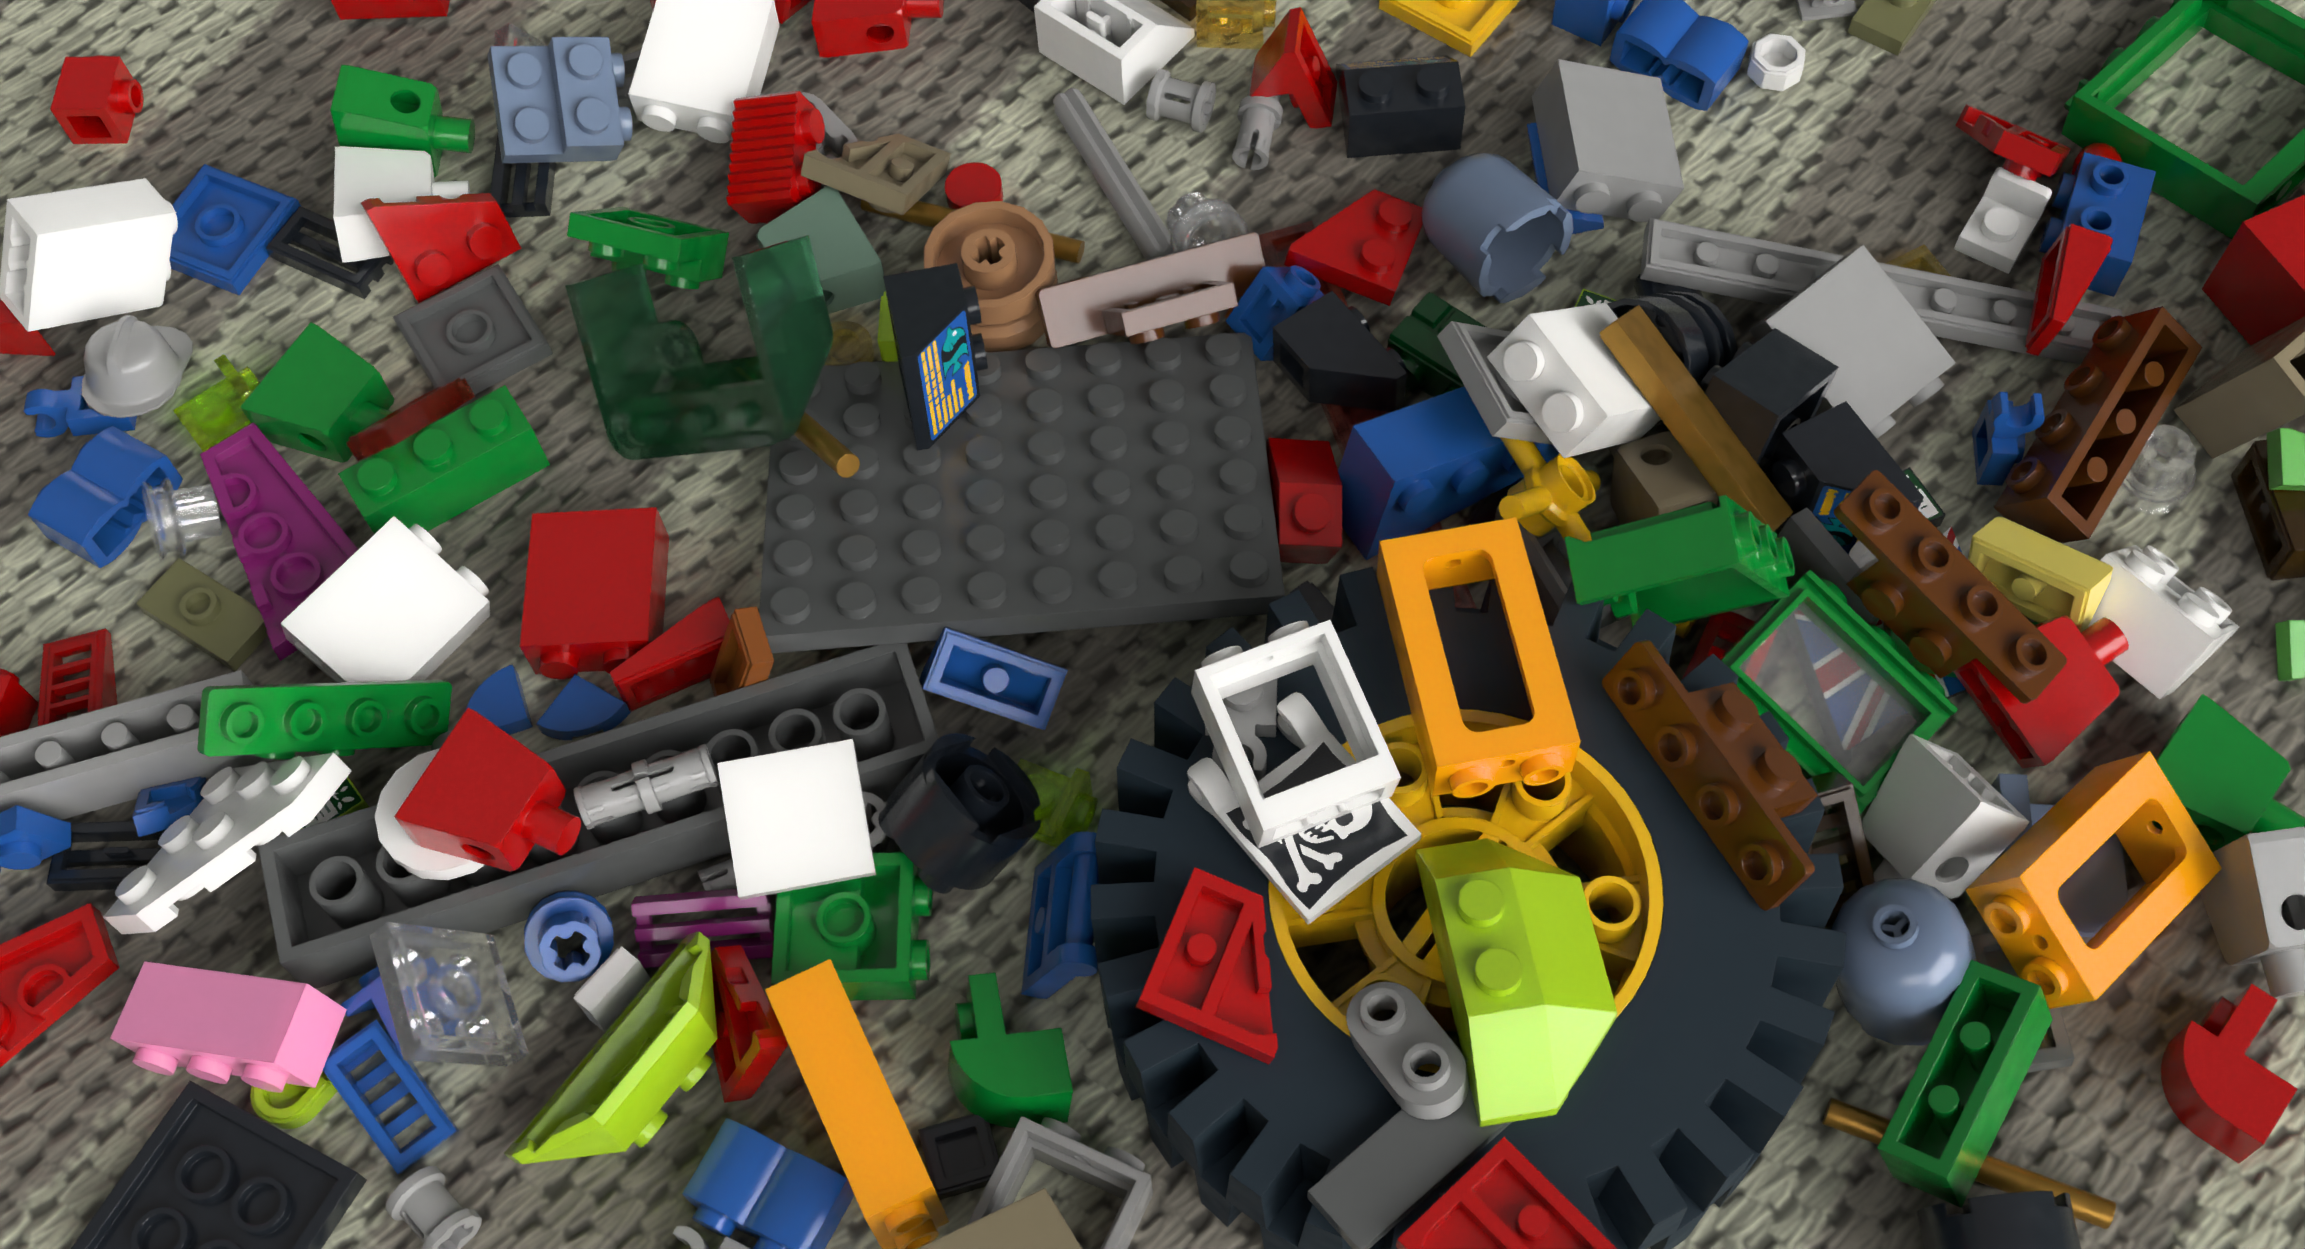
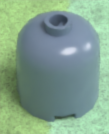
(1495, 225)
(1895, 980)

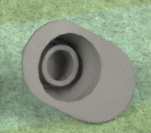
(133, 367)

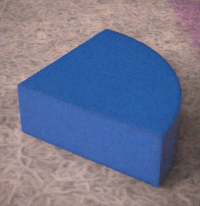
(502, 701)
(581, 711)
(164, 804)

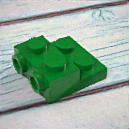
(662, 244)
(860, 925)

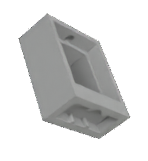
(1060, 1148)

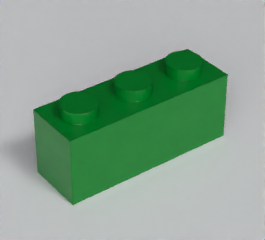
(447, 465)
(1965, 1083)

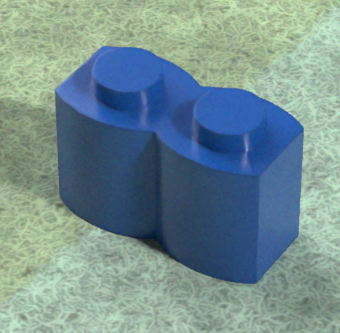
(1686, 50)
(100, 500)
(766, 1191)

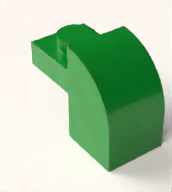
(1002, 1072)

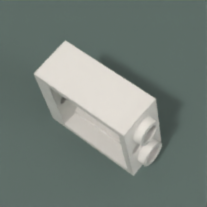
(1323, 798)

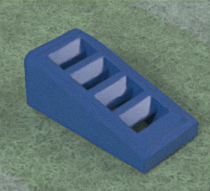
(357, 1051)

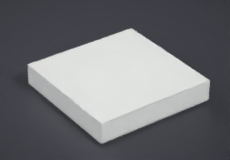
(796, 819)

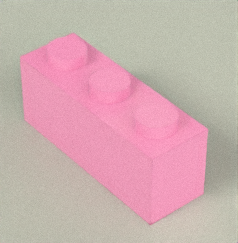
(228, 1026)

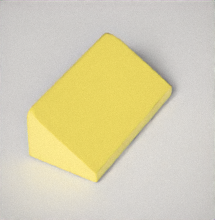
(2039, 573)

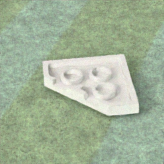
(215, 841)

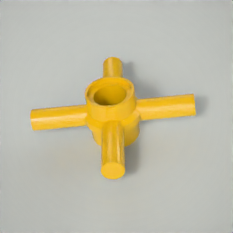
(1549, 492)

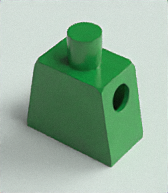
(395, 113)
(318, 397)
(2225, 776)

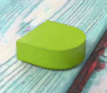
(293, 1105)

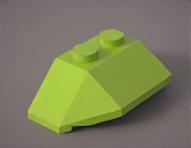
(1517, 974)
(633, 1067)

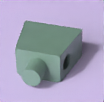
(843, 255)

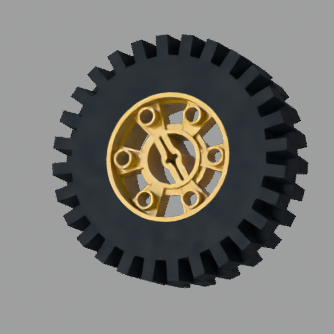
(1709, 991)

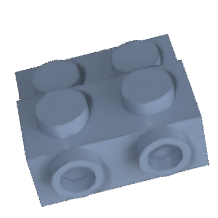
(559, 101)

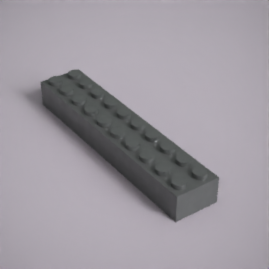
(341, 885)

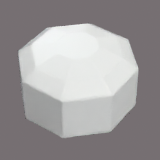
(1776, 62)

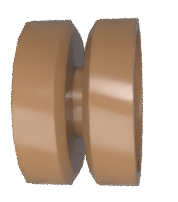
(1007, 260)

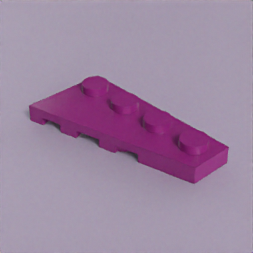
(275, 526)

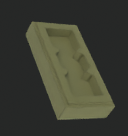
(1889, 22)
(205, 614)

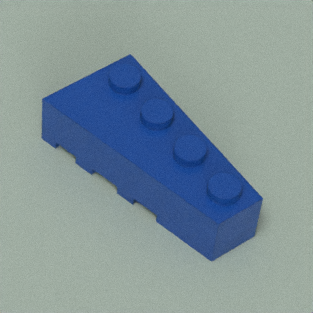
(1421, 468)

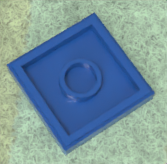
(226, 228)

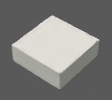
(611, 988)

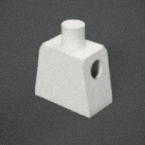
(385, 175)
(1938, 819)

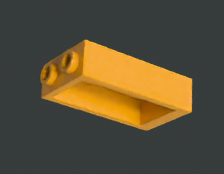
(1453, 755)
(2022, 886)
(857, 1109)

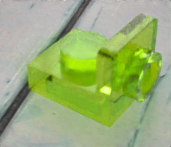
(217, 411)
(1065, 802)

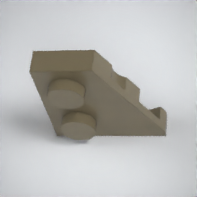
(884, 172)

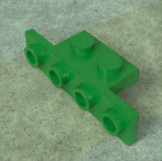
(321, 717)

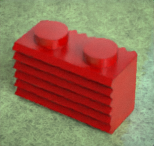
(769, 154)

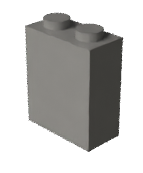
(1607, 141)
(1868, 331)

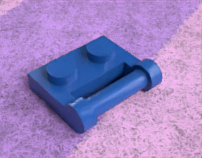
(1060, 918)

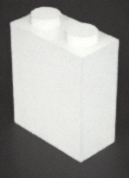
(700, 61)
(86, 253)
(1573, 380)
(389, 610)

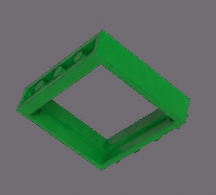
(2181, 178)

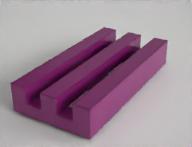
(647, 933)

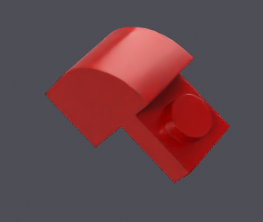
(2219, 1088)

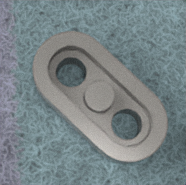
(1404, 1044)

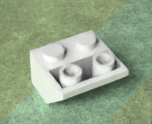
(1110, 41)
(2162, 618)

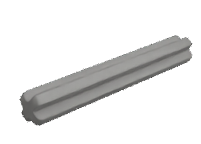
(1112, 174)

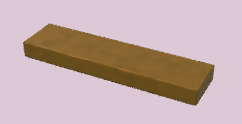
(1692, 417)

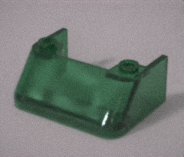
(653, 377)

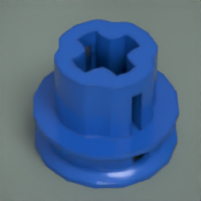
(561, 916)

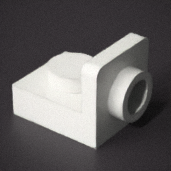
(2003, 220)

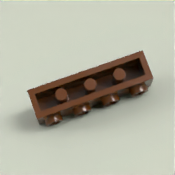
(2099, 425)

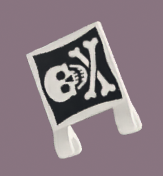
(1324, 861)

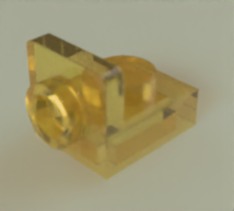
(1233, 23)

